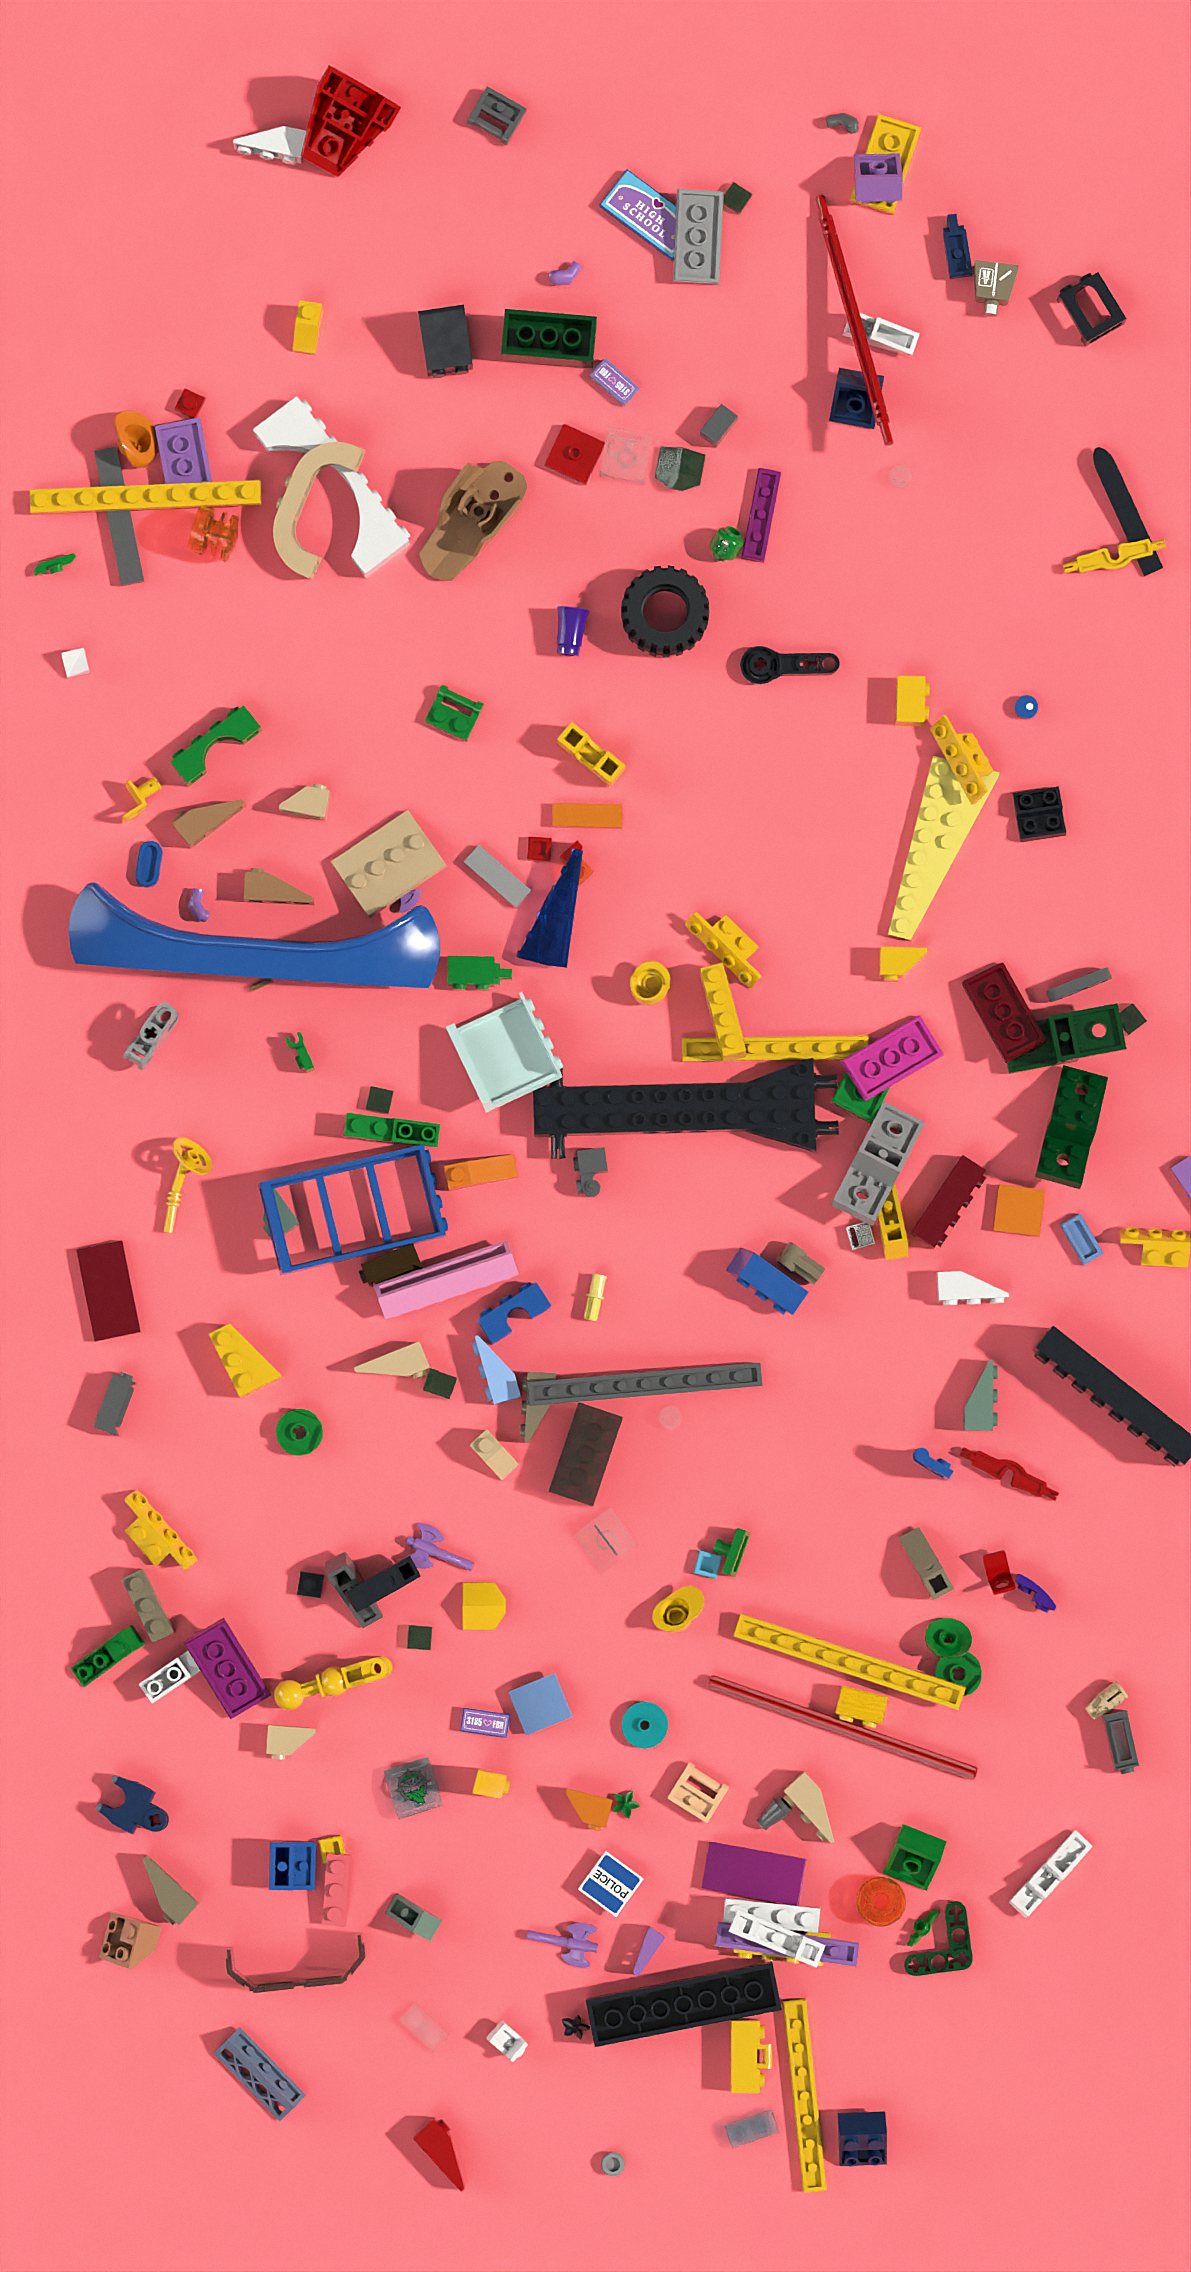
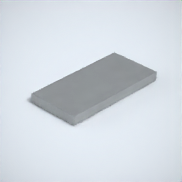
(698, 236)

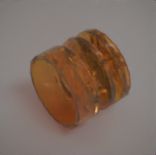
(212, 533)

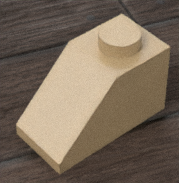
(308, 802)
(494, 1454)
(286, 1740)

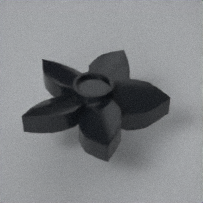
(574, 2026)

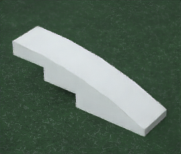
(1050, 1874)

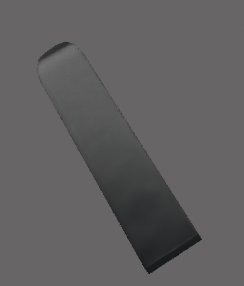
(1124, 506)

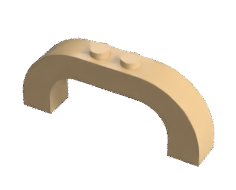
(293, 501)

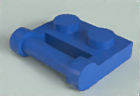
(938, 1467)

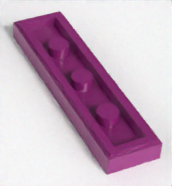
(761, 515)

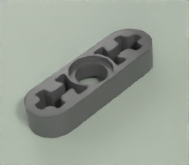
(1079, 984)

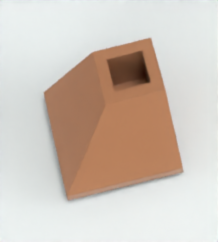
(128, 1940)

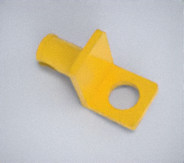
(140, 794)

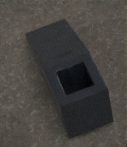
(383, 1583)

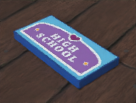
(643, 212)

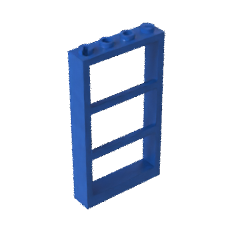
(275, 1227)

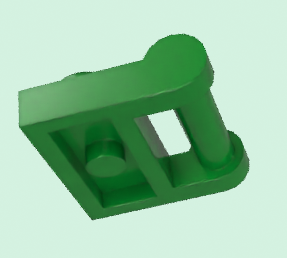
(451, 720)

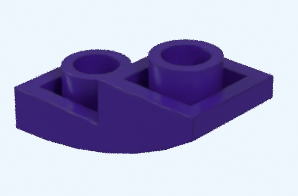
(1041, 1598)

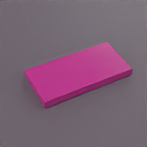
(892, 1058)

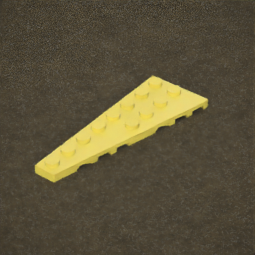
(937, 838)

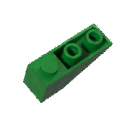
(108, 1655)

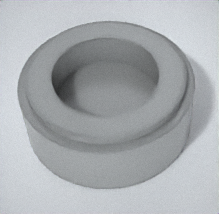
(613, 2164)

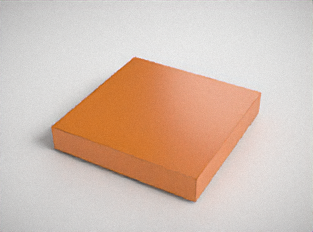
(1019, 1210)

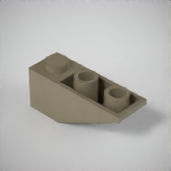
(536, 1413)
(926, 1563)

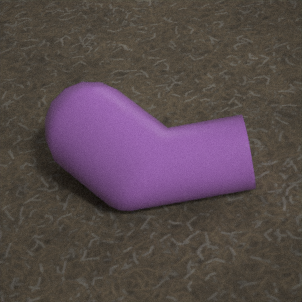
(566, 276)

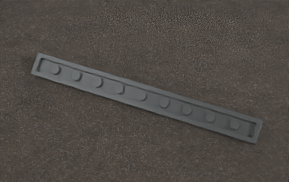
(644, 1384)

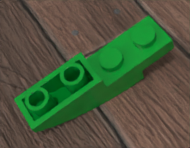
(391, 1130)

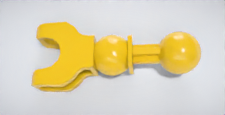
(331, 1682)

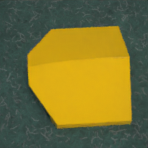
(482, 1606)

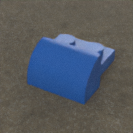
(292, 1865)

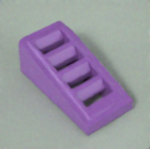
(650, 1944)

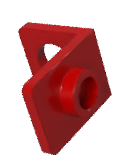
(998, 1572)

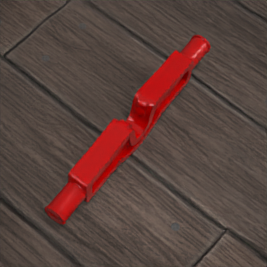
(997, 1469)

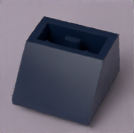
(862, 2138)

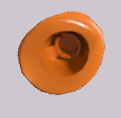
(136, 437)

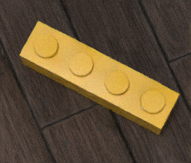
(723, 1012)

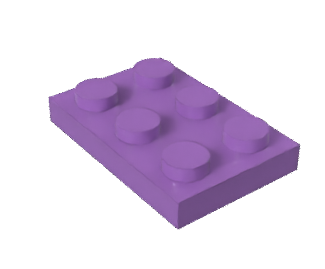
(183, 452)

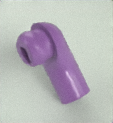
(195, 906)

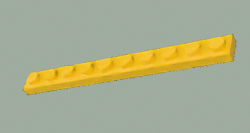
(145, 497)
(849, 1661)

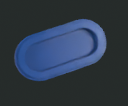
(149, 864)

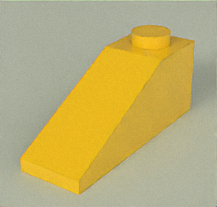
(892, 1228)
(491, 1784)

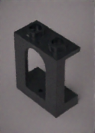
(1090, 334)

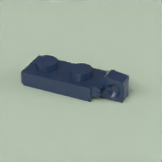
(956, 249)

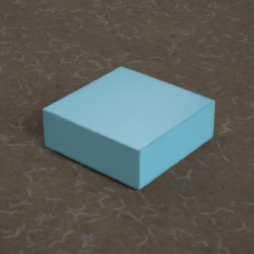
(707, 1564)

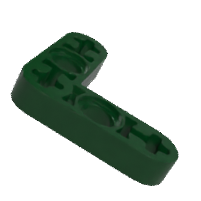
(954, 1947)

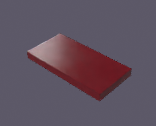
(1004, 1012)
(108, 1291)

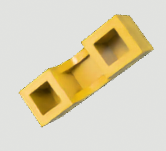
(589, 754)

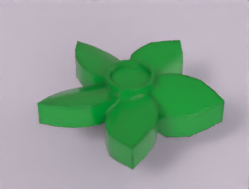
(626, 1804)

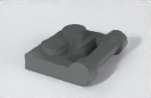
(499, 108)

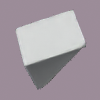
(75, 662)

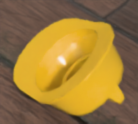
(678, 1609)

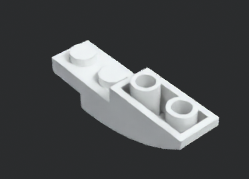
(169, 1677)

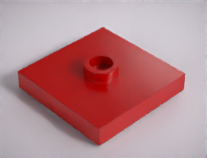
(575, 454)

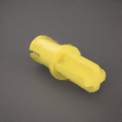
(594, 1297)

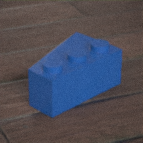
(767, 1281)

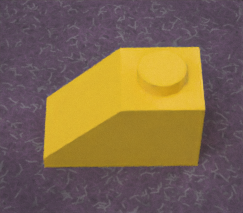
(307, 327)
(898, 961)

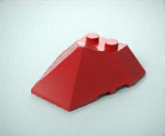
(344, 121)

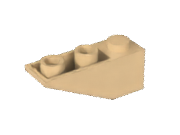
(810, 1801)

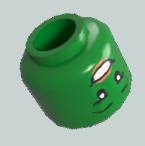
(726, 543)

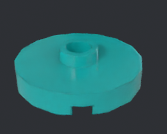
(648, 1712)

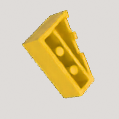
(242, 1361)

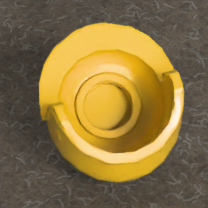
(650, 983)

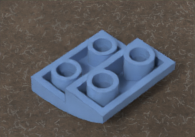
(540, 1704)

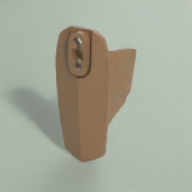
(470, 518)

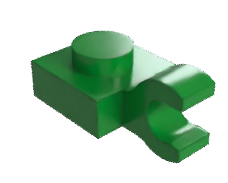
(303, 1058)

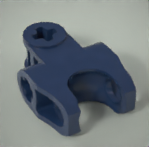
(136, 1808)

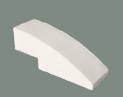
(887, 335)

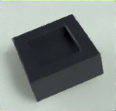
(310, 1584)

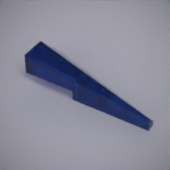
(552, 931)

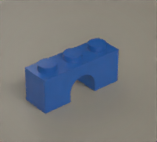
(529, 1299)

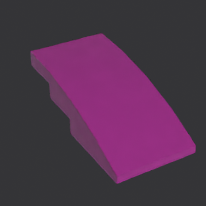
(754, 1873)

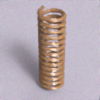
(260, 984)

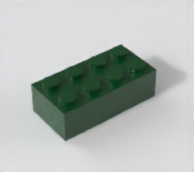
(548, 338)

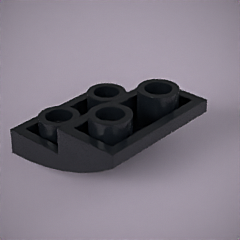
(1039, 814)

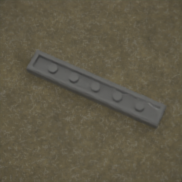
(120, 521)

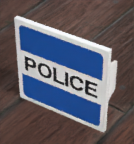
(610, 1884)

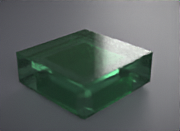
(736, 198)
(1131, 1019)
(379, 1100)
(419, 1637)

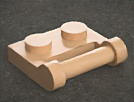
(692, 1798)

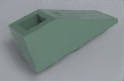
(978, 1410)

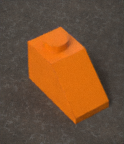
(590, 1808)

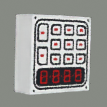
(860, 1235)

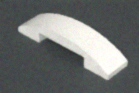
(777, 1938)

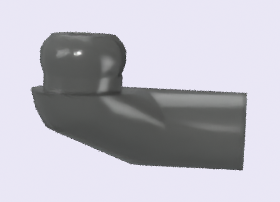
(845, 120)

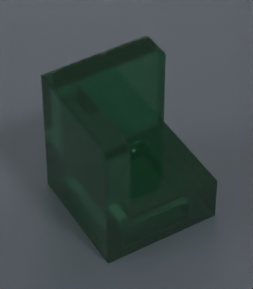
(439, 1384)

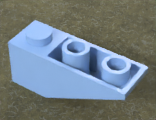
(500, 1378)

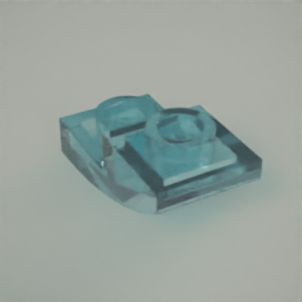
(751, 2128)

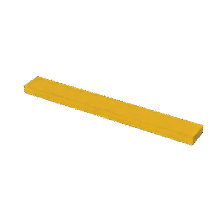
(778, 1048)
(804, 2095)

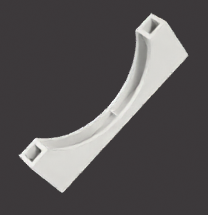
(379, 535)

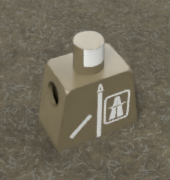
(993, 284)

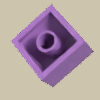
(878, 177)

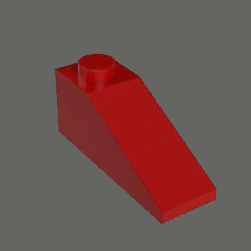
(438, 2145)

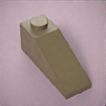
(171, 1896)

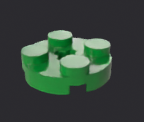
(295, 1419)
(971, 1667)

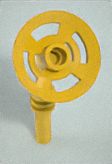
(187, 1161)

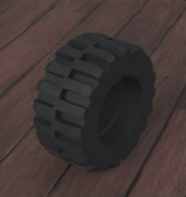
(671, 581)

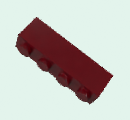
(948, 1201)

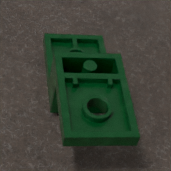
(1072, 1038)
(1071, 1127)

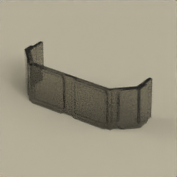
(244, 1981)

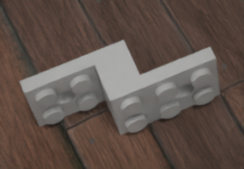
(878, 1163)

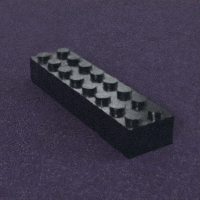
(1115, 1395)
(683, 2004)

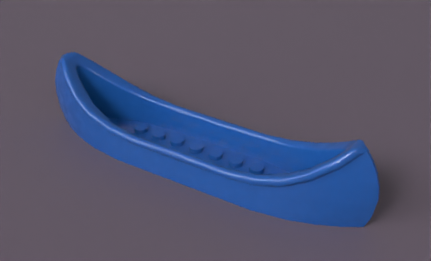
(115, 936)

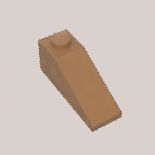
(202, 821)
(266, 888)

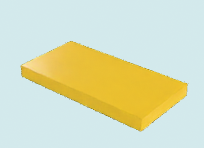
(891, 137)

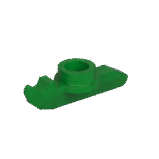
(54, 565)
(922, 1927)

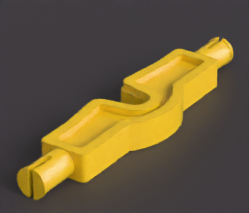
(1102, 559)

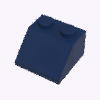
(851, 400)

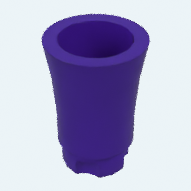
(570, 629)

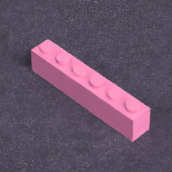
(446, 1280)

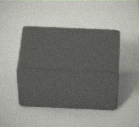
(718, 425)

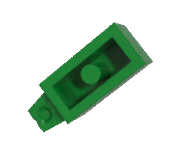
(475, 972)

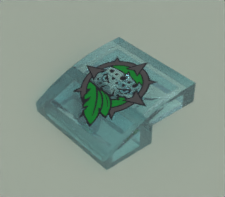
(413, 1788)

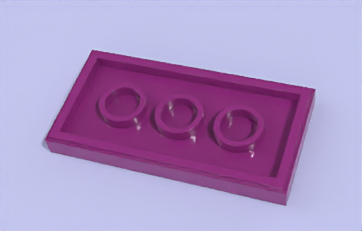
(227, 1668)

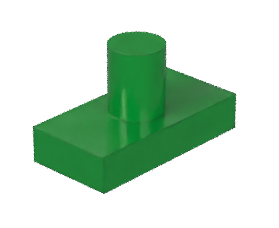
(733, 1551)

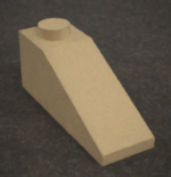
(402, 1363)

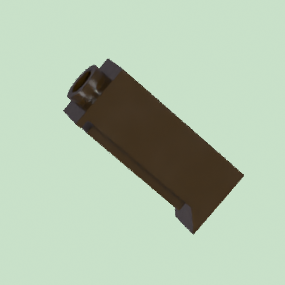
(390, 1265)

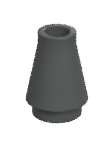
(775, 1812)

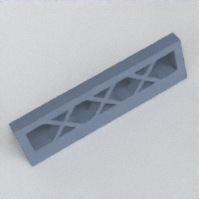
(262, 2071)

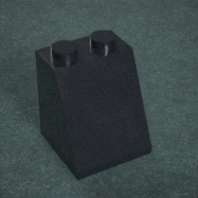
(445, 341)

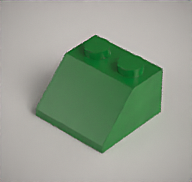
(914, 1857)

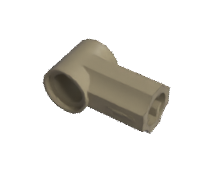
(797, 1261)

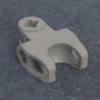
(148, 1046)

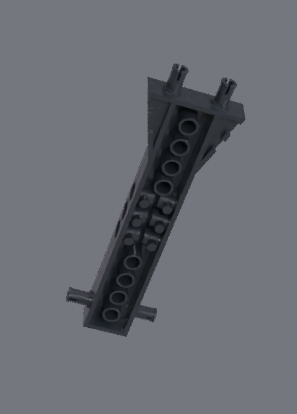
(770, 1106)

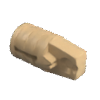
(1106, 1700)

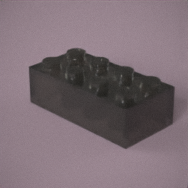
(585, 1454)

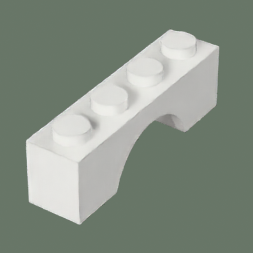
(787, 1916)

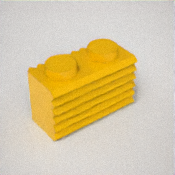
(861, 1705)

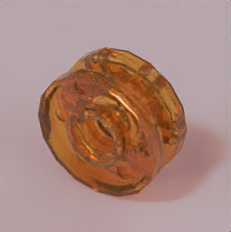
(895, 1901)

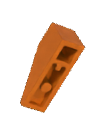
(480, 1172)

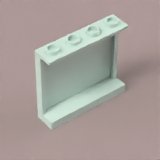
(506, 1053)

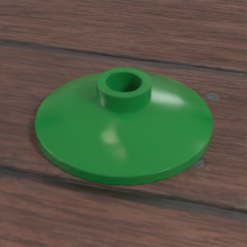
(951, 1631)

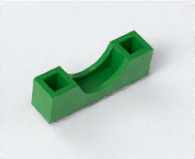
(238, 727)

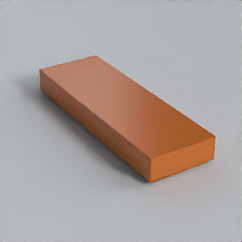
(587, 815)

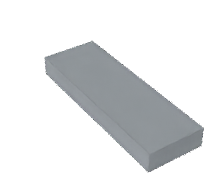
(497, 876)

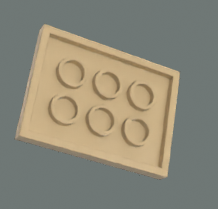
(388, 864)

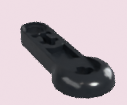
(782, 664)

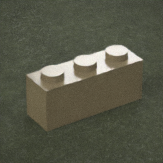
(148, 1606)

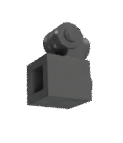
(588, 1164)

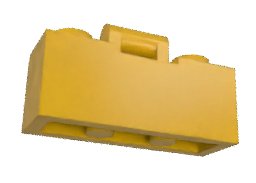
(744, 2065)

